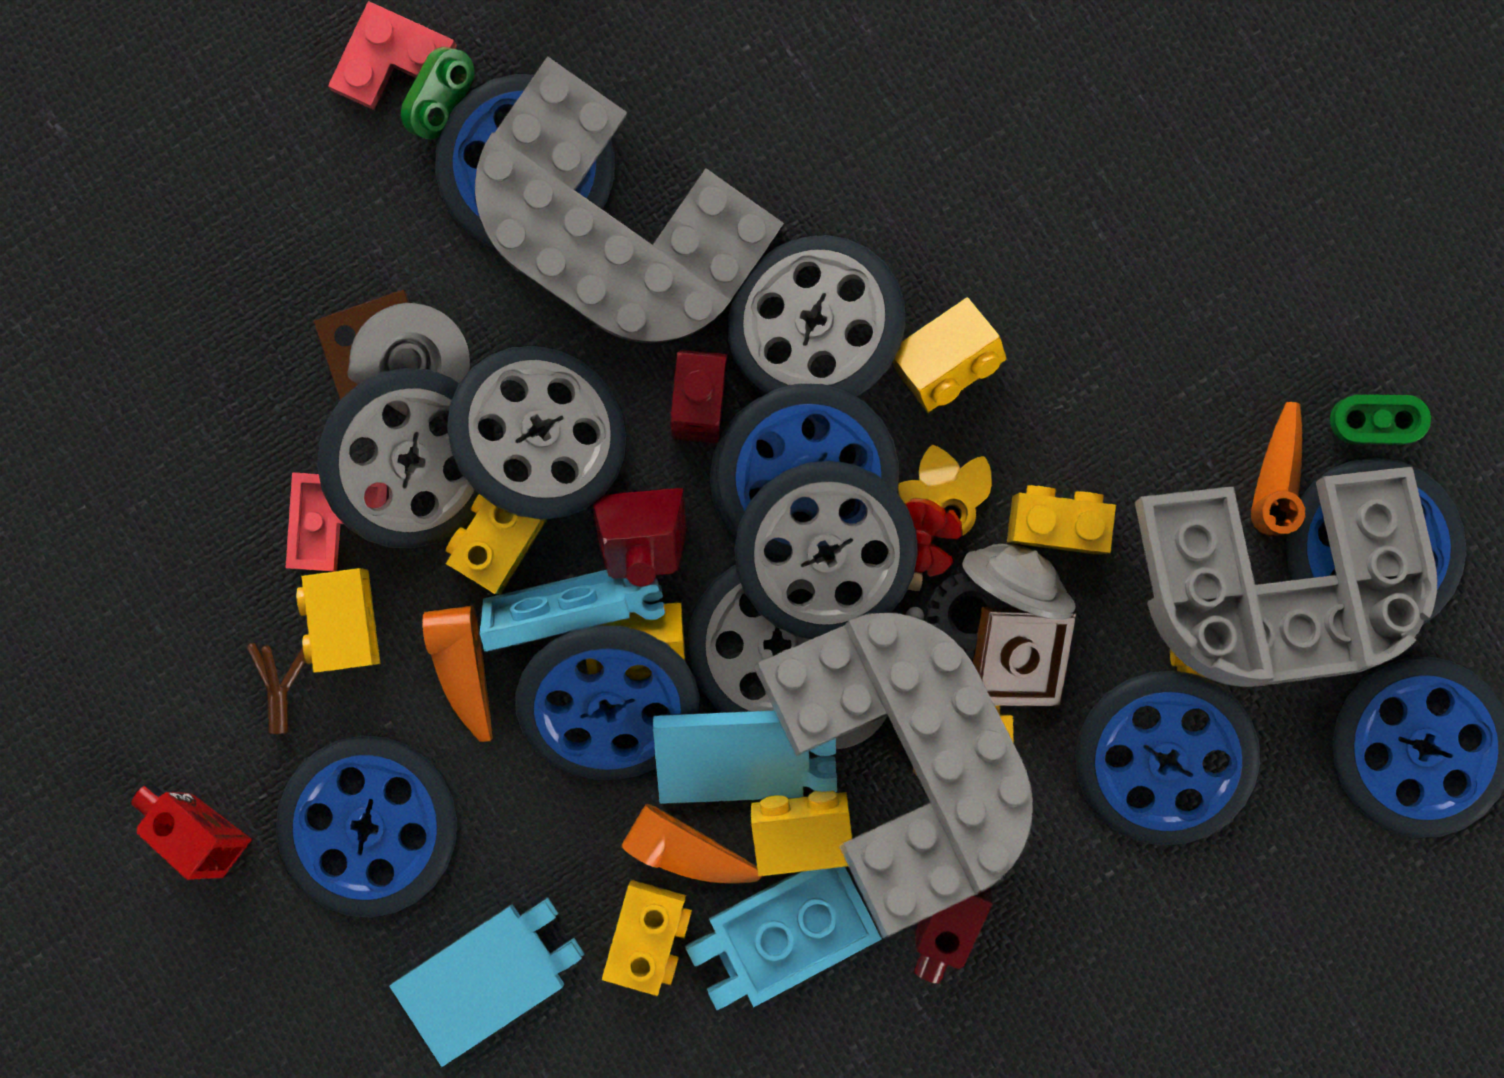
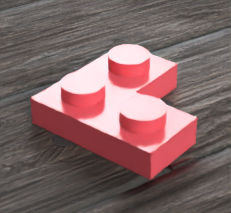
(376, 48)
(315, 527)

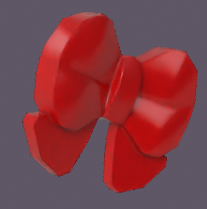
(933, 521)

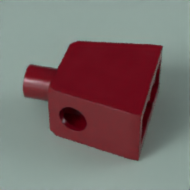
(698, 396)
(641, 533)
(950, 935)

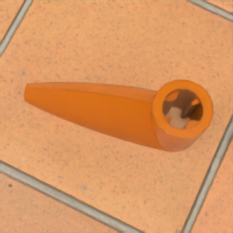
(1281, 476)
(457, 655)
(678, 848)

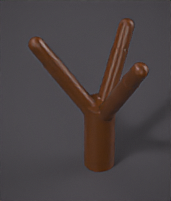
(276, 692)

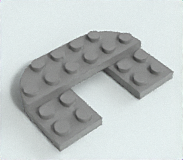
(587, 255)
(1297, 627)
(952, 738)

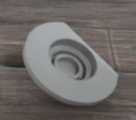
(409, 338)
(1020, 579)

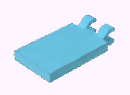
(564, 608)
(735, 759)
(785, 935)
(484, 980)

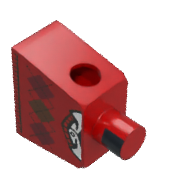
(188, 833)

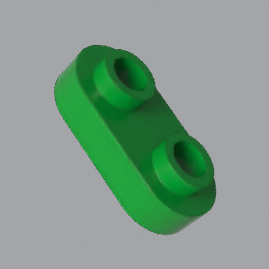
(436, 90)
(1378, 419)

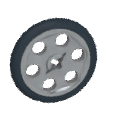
(775, 276)
(482, 460)
(346, 481)
(829, 486)
(720, 612)

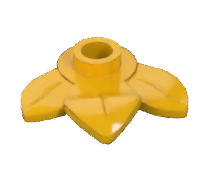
(948, 484)

